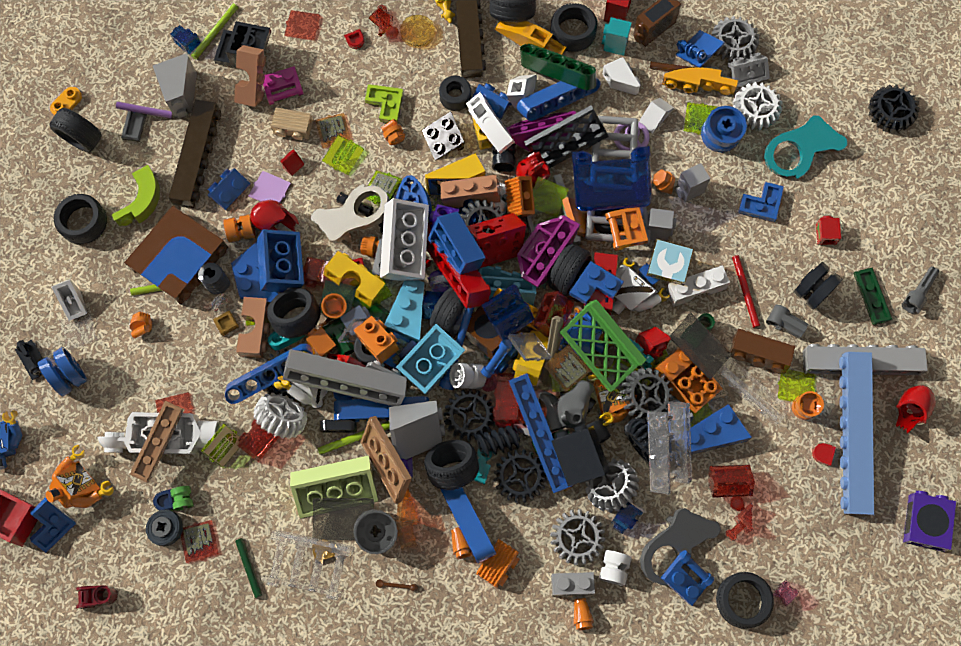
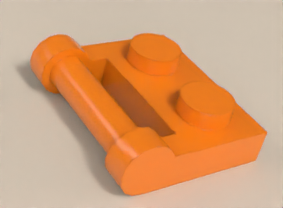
(633, 228)

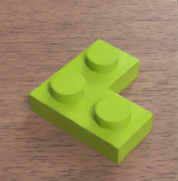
(388, 98)

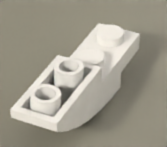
(489, 123)

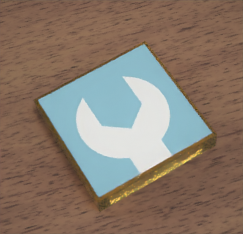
(670, 262)

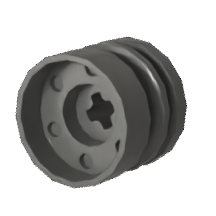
(385, 538)

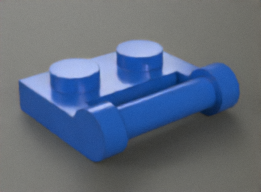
(500, 360)
(684, 584)

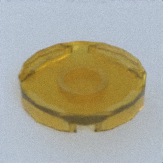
(417, 31)

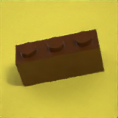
(762, 351)

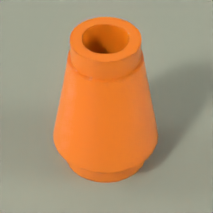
(460, 545)
(582, 615)

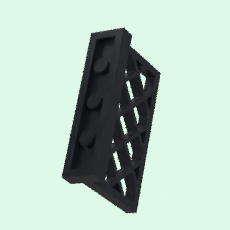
(576, 140)

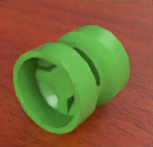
(181, 497)

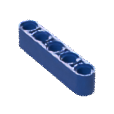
(552, 99)
(258, 375)
(363, 409)
(469, 524)

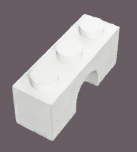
(704, 282)

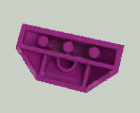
(526, 129)
(544, 247)

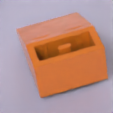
(687, 380)

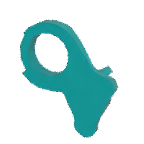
(810, 138)

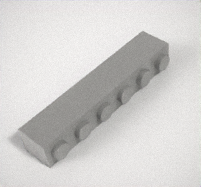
(885, 360)
(344, 378)

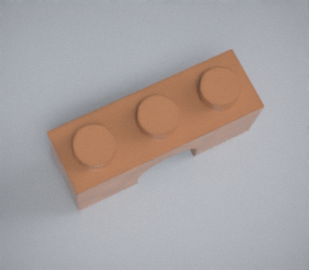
(252, 61)
(482, 188)
(254, 343)

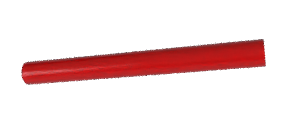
(746, 291)

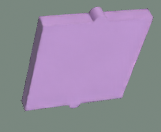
(269, 187)

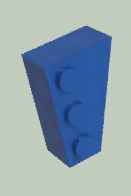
(457, 243)
(718, 431)

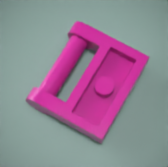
(281, 80)

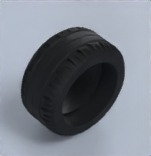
(512, 10)
(579, 12)
(75, 130)
(92, 230)
(568, 268)
(448, 313)
(300, 324)
(455, 476)
(764, 590)

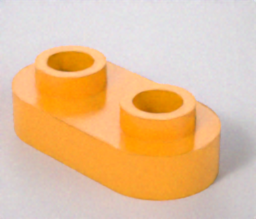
(65, 100)

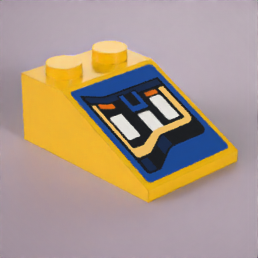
(462, 169)

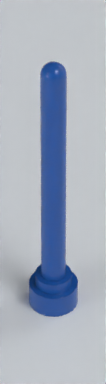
(445, 381)

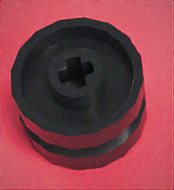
(816, 284)

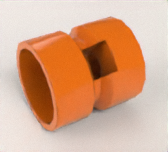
(233, 231)
(333, 305)
(807, 405)

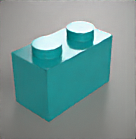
(616, 36)

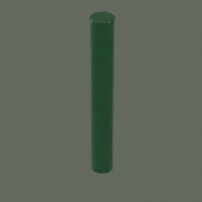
(248, 568)

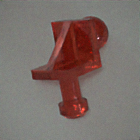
(384, 21)
(743, 518)

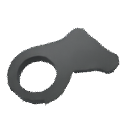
(566, 411)
(683, 534)

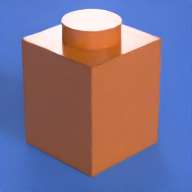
(320, 342)

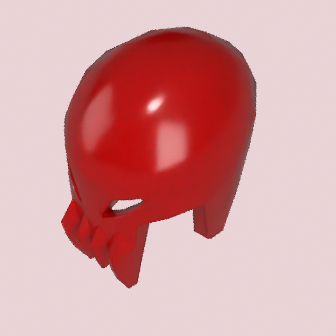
(533, 166)
(270, 213)
(920, 401)

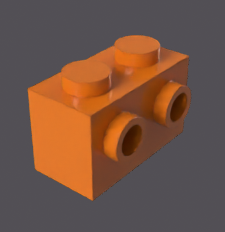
(376, 339)

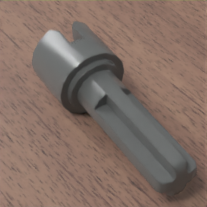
(917, 298)

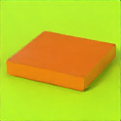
(576, 215)

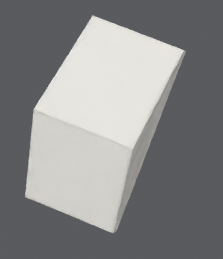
(655, 114)
(70, 299)

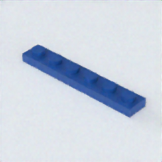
(538, 430)

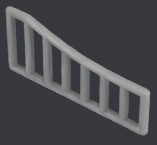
(596, 152)

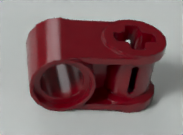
(93, 596)

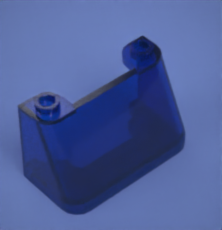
(612, 182)

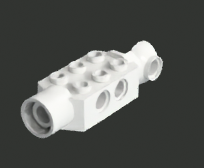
(186, 439)

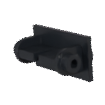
(29, 357)

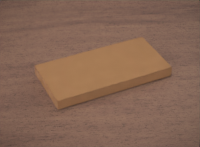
(385, 460)

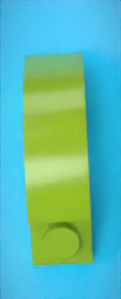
(146, 199)

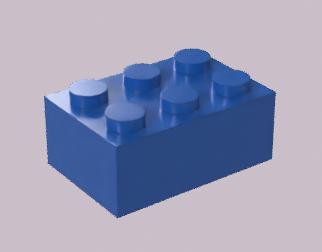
(280, 260)

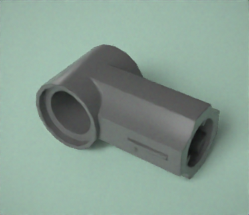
(782, 319)

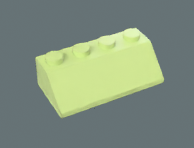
(336, 480)

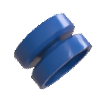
(723, 129)
(62, 371)

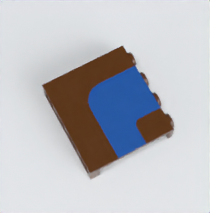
(175, 253)

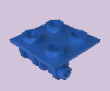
(698, 48)

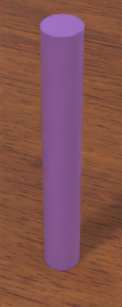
(142, 109)

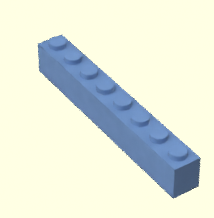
(857, 433)

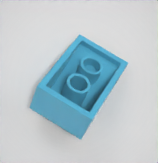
(430, 359)

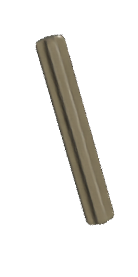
(553, 345)

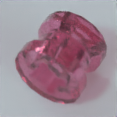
(785, 592)

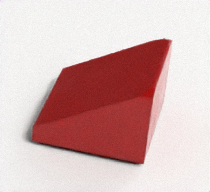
(292, 162)

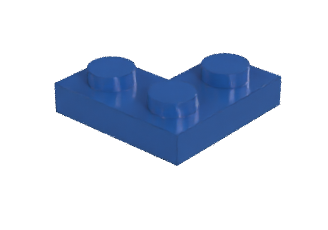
(764, 207)
(595, 278)
(55, 525)

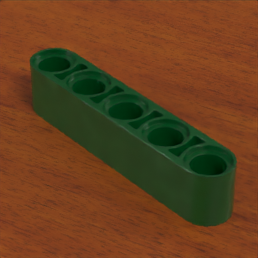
(558, 66)

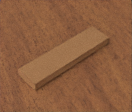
(156, 441)

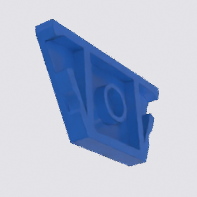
(247, 275)

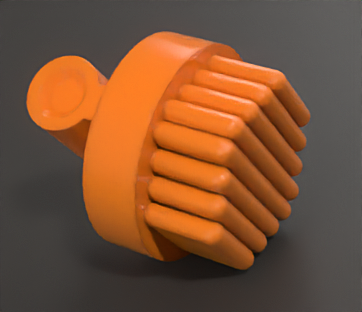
(393, 132)
(664, 181)
(369, 246)
(140, 324)

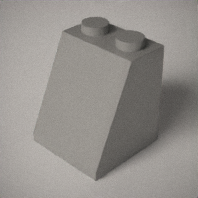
(177, 84)
(415, 428)

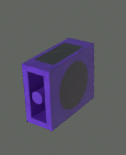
(929, 521)

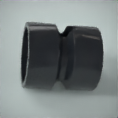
(505, 161)

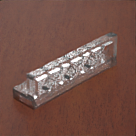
(750, 395)

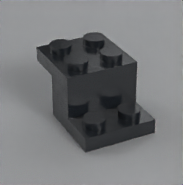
(242, 34)

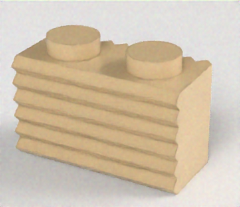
(291, 123)

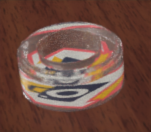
(218, 302)

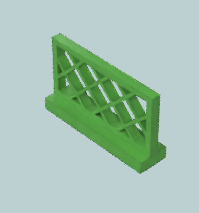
(614, 334)

